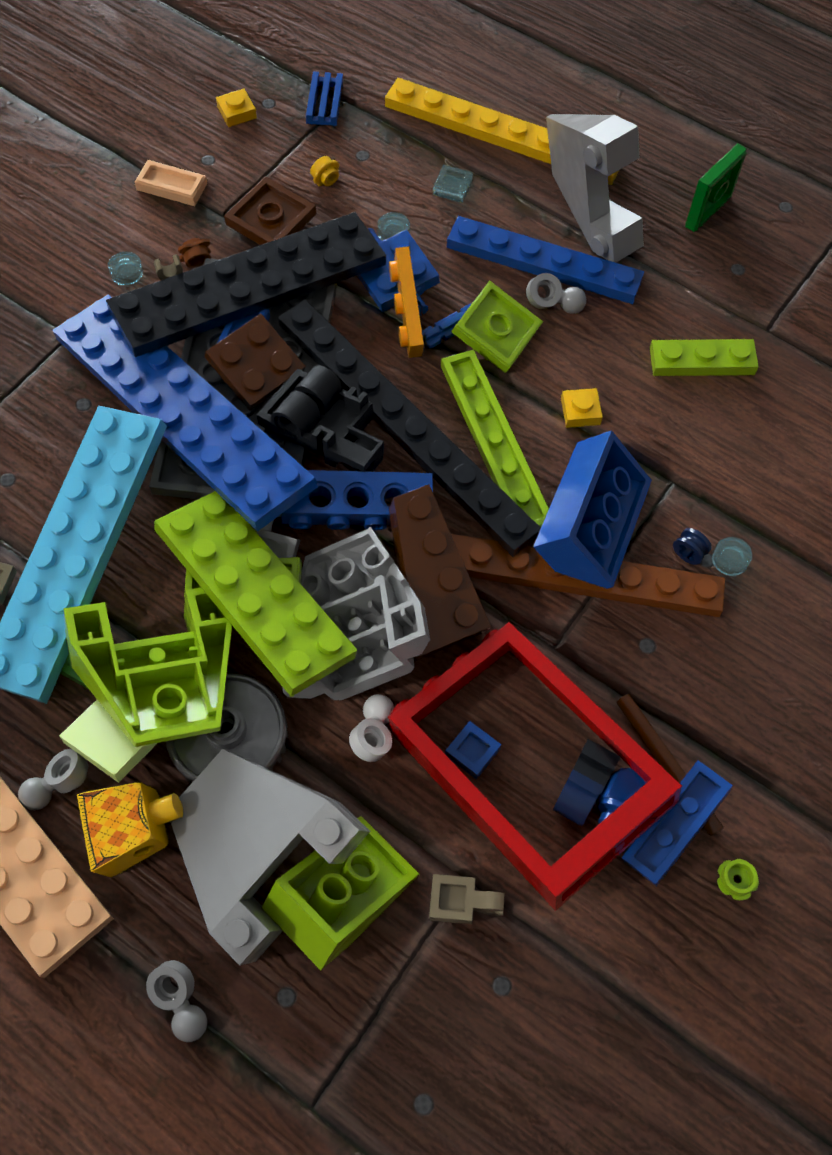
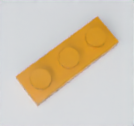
(406, 302)

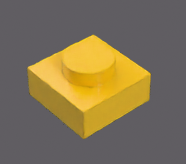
(236, 107)
(581, 407)

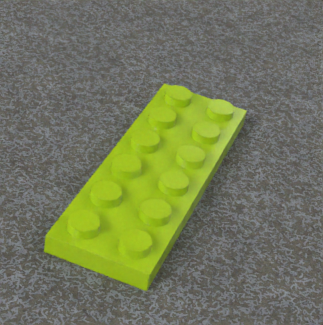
(255, 592)

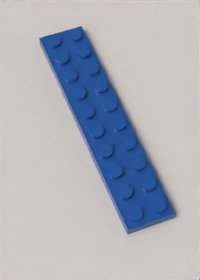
(201, 423)

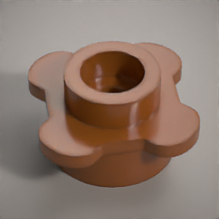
(194, 252)

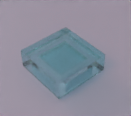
(452, 183)

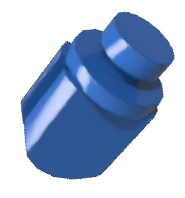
(617, 790)

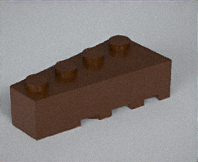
(435, 571)

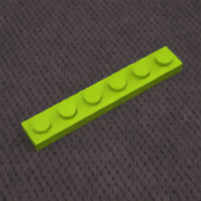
(493, 433)

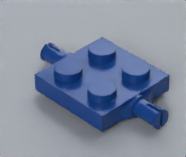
(378, 280)

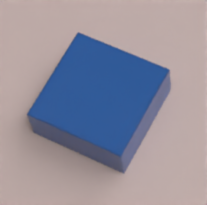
(473, 750)

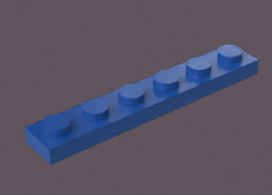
(543, 257)

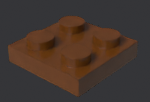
(269, 212)
(254, 361)

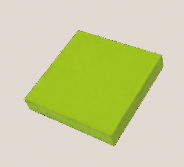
(497, 326)

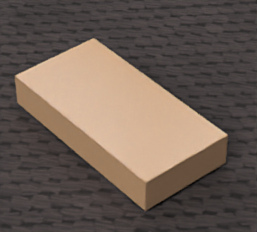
(171, 182)

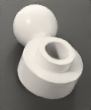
(371, 737)

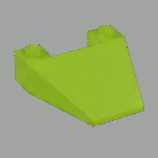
(157, 684)

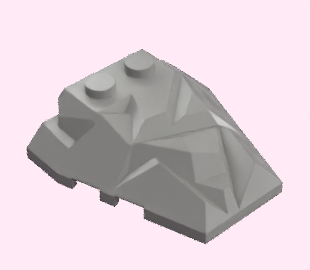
(372, 607)

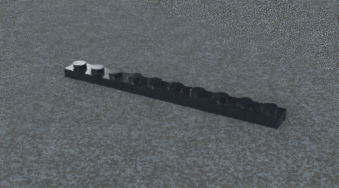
(412, 430)

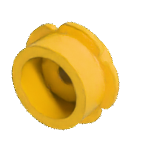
(325, 171)

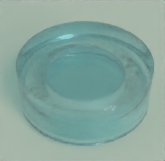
(392, 224)
(125, 268)
(732, 556)

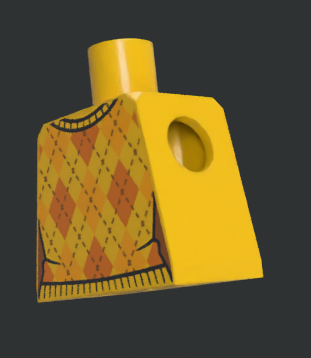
(125, 825)

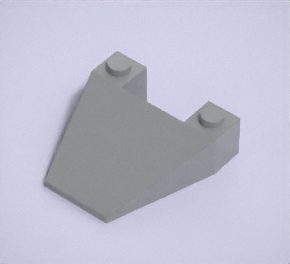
(582, 158)
(239, 831)

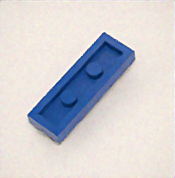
(668, 838)

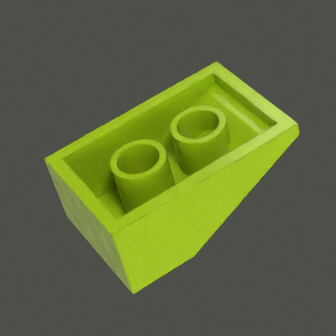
(332, 904)

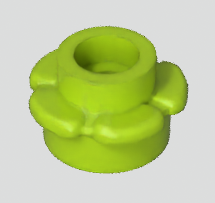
(747, 874)

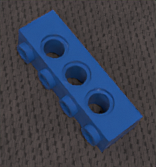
(340, 486)

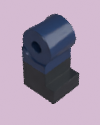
(586, 782)

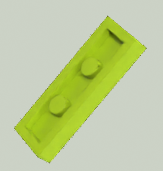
(703, 357)

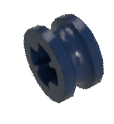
(692, 546)

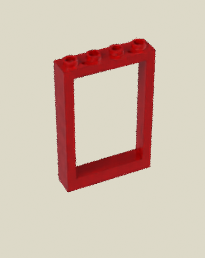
(598, 847)

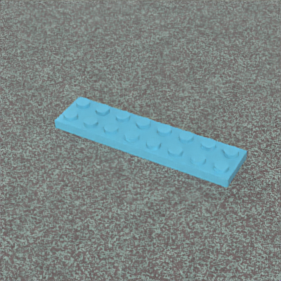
(74, 547)

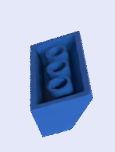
(594, 511)

